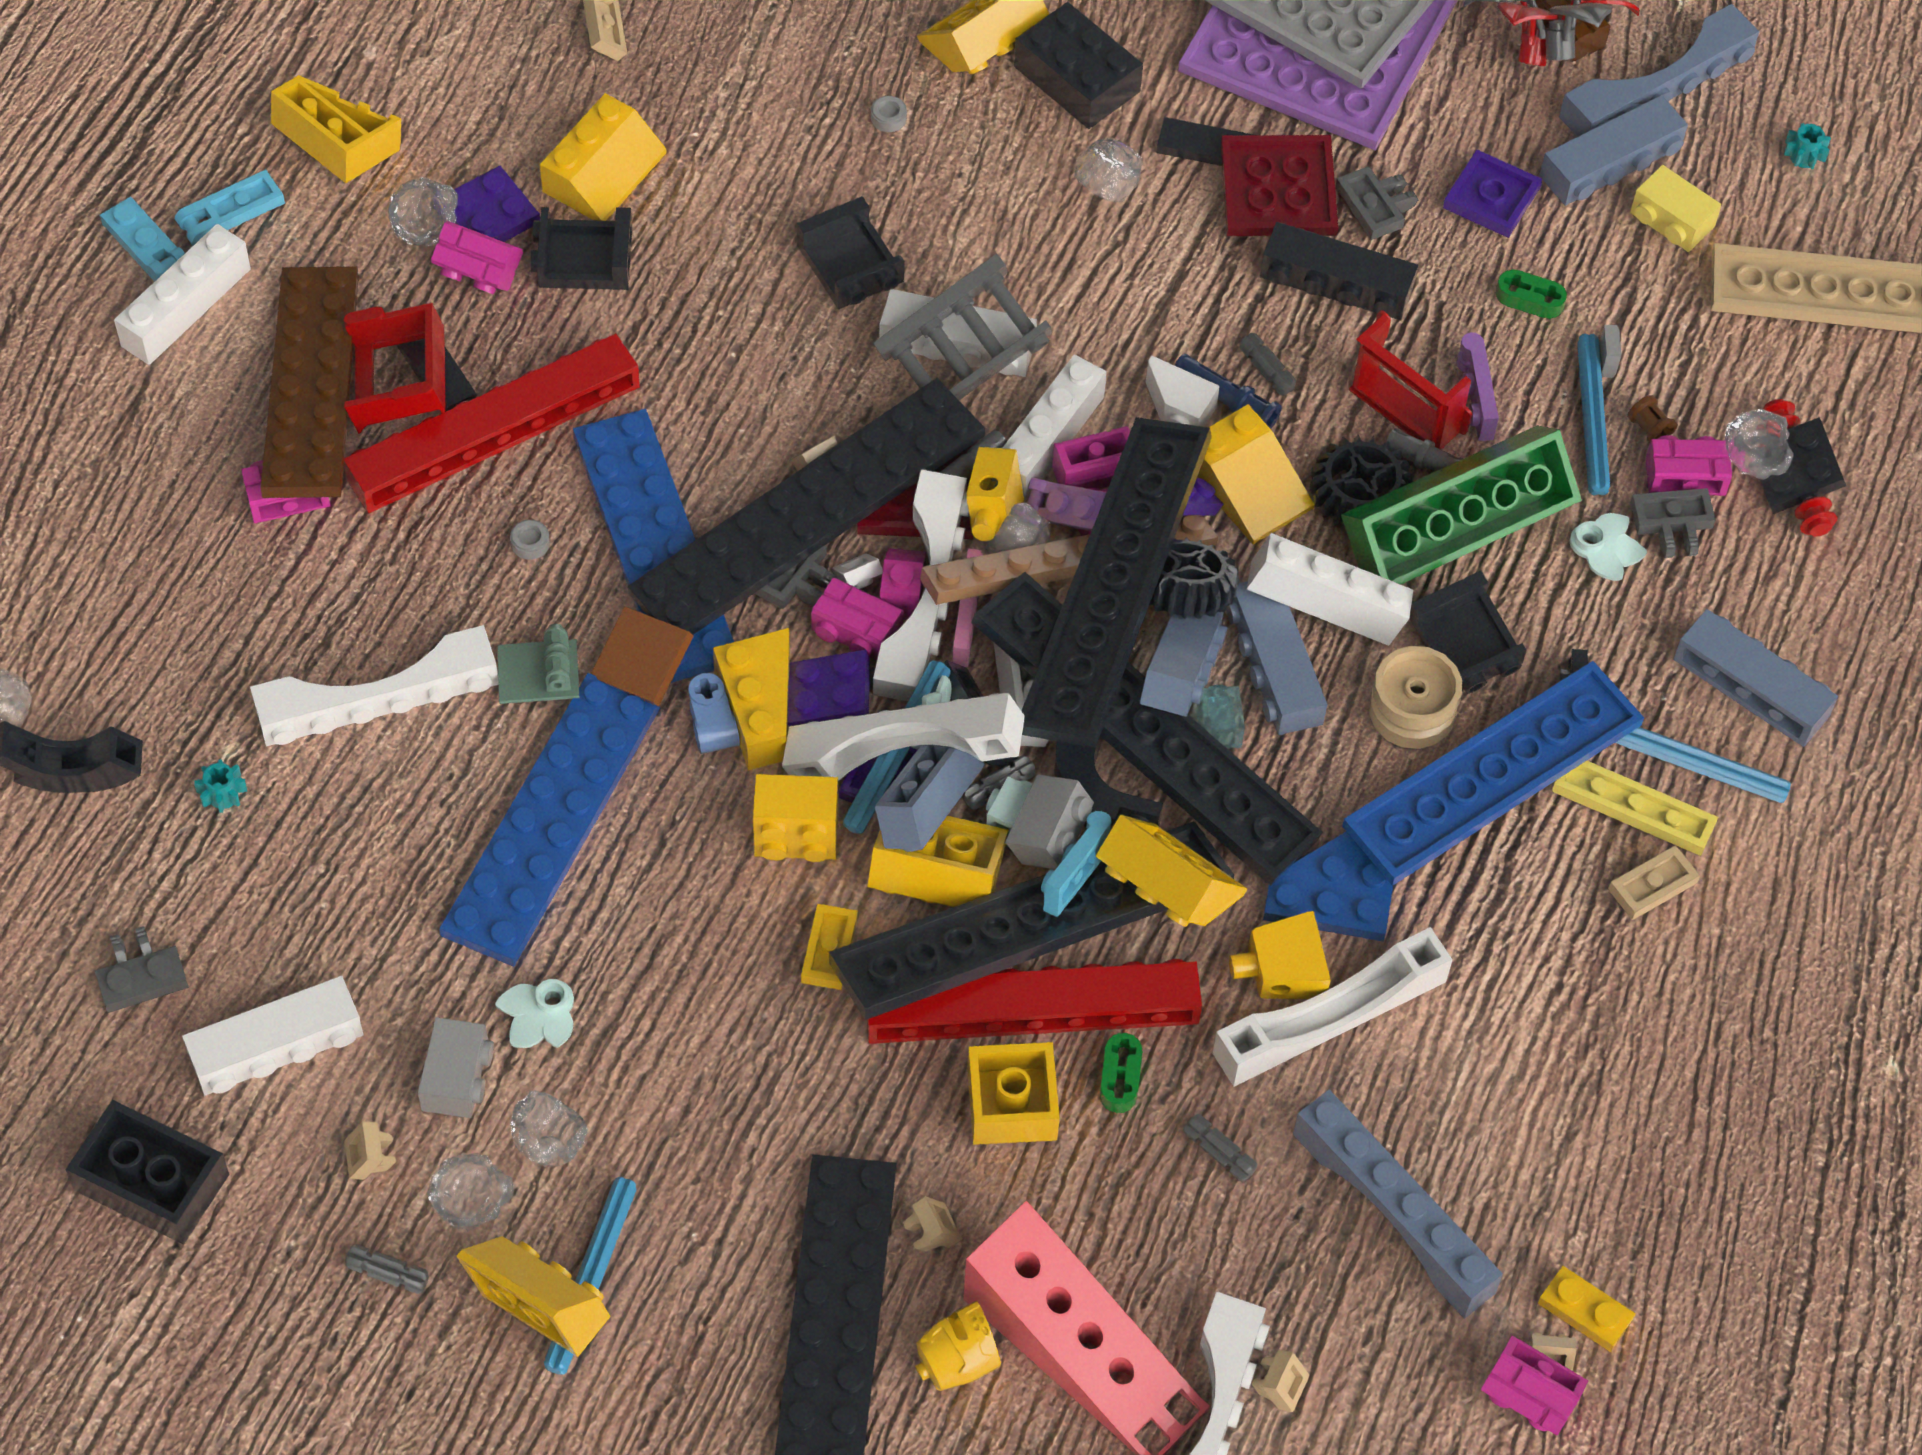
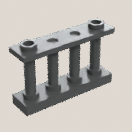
(959, 300)

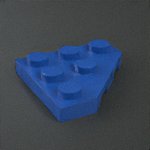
(1339, 887)

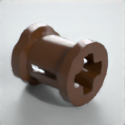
(1651, 418)

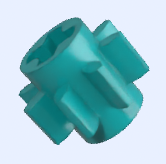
(1807, 145)
(220, 785)

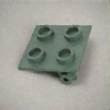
(539, 669)

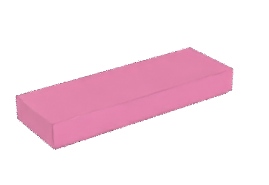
(964, 627)

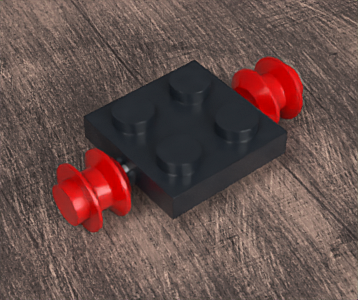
(1810, 475)

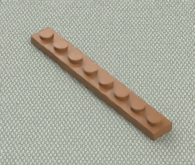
(1042, 562)

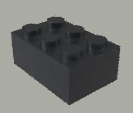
(1078, 65)
(147, 1171)

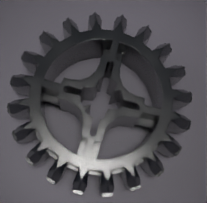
(1368, 472)
(1195, 580)

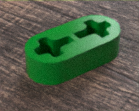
(1531, 294)
(1129, 1074)

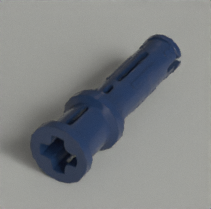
(1232, 394)

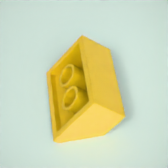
(980, 31)
(601, 159)
(951, 869)
(1168, 872)
(536, 1292)

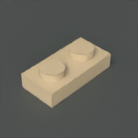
(605, 28)
(1654, 882)

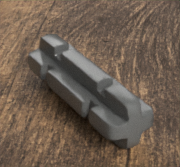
(1268, 364)
(976, 794)
(1220, 1147)
(387, 1269)

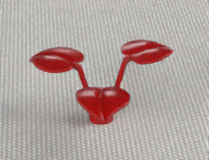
(1532, 47)

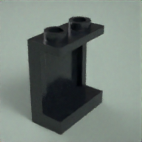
(583, 252)
(848, 254)
(1468, 631)

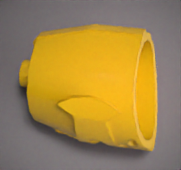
(958, 1349)

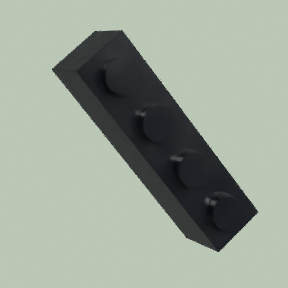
(1338, 270)

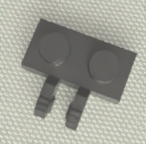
(1372, 200)
(1671, 513)
(793, 582)
(141, 977)

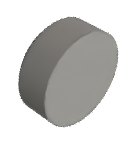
(888, 114)
(529, 539)

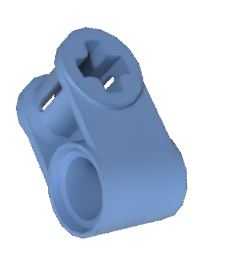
(712, 717)

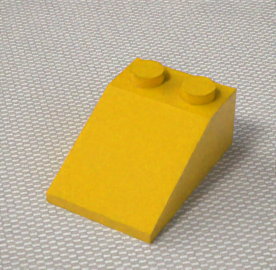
(1253, 476)

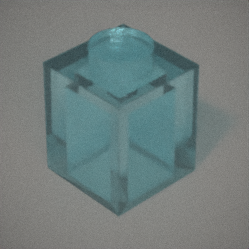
(1222, 714)

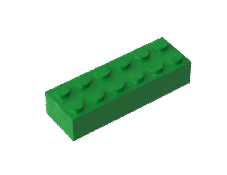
(1463, 506)

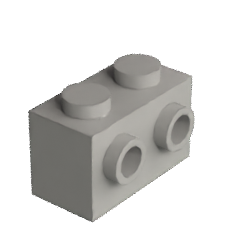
(1049, 821)
(454, 1068)

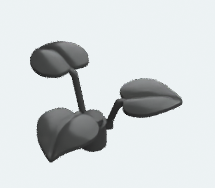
(1561, 33)

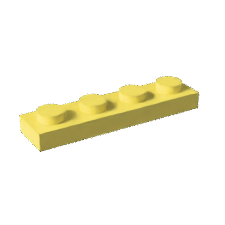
(1638, 806)

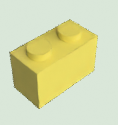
(1675, 208)

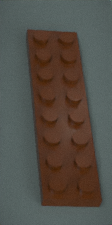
(309, 383)

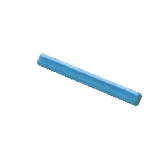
(1593, 415)
(887, 764)
(1707, 764)
(597, 1256)

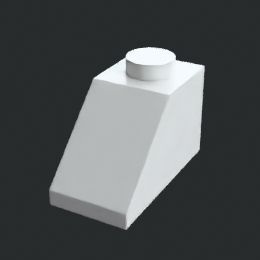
(1180, 394)

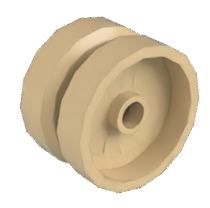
(1415, 697)

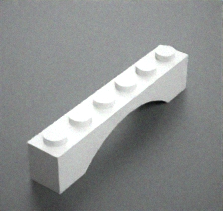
(906, 654)
(297, 708)
(980, 726)
(1279, 1035)
(1227, 1346)

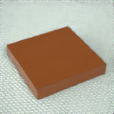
(642, 655)

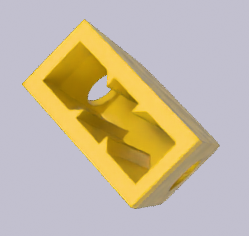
(988, 504)
(1285, 959)

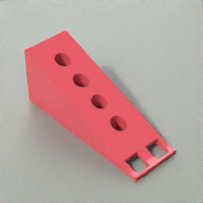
(1053, 1305)

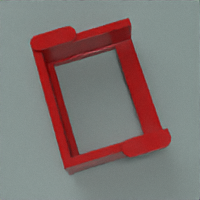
(375, 330)
(1399, 403)

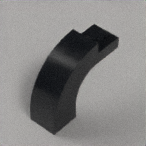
(1078, 764)
(70, 766)

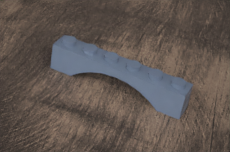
(1723, 41)
(1445, 1251)

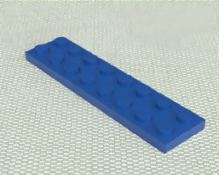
(643, 512)
(1492, 772)
(548, 821)

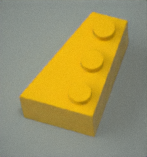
(333, 130)
(757, 692)

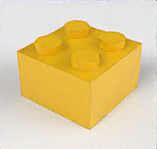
(795, 817)
(1013, 1093)

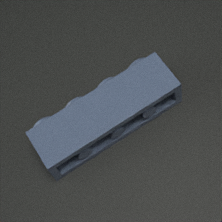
(1613, 150)
(1277, 661)
(1183, 662)
(1755, 677)
(924, 795)

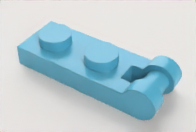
(231, 206)
(141, 237)
(1076, 864)

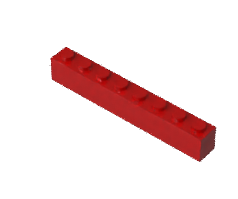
(491, 423)
(1050, 1003)

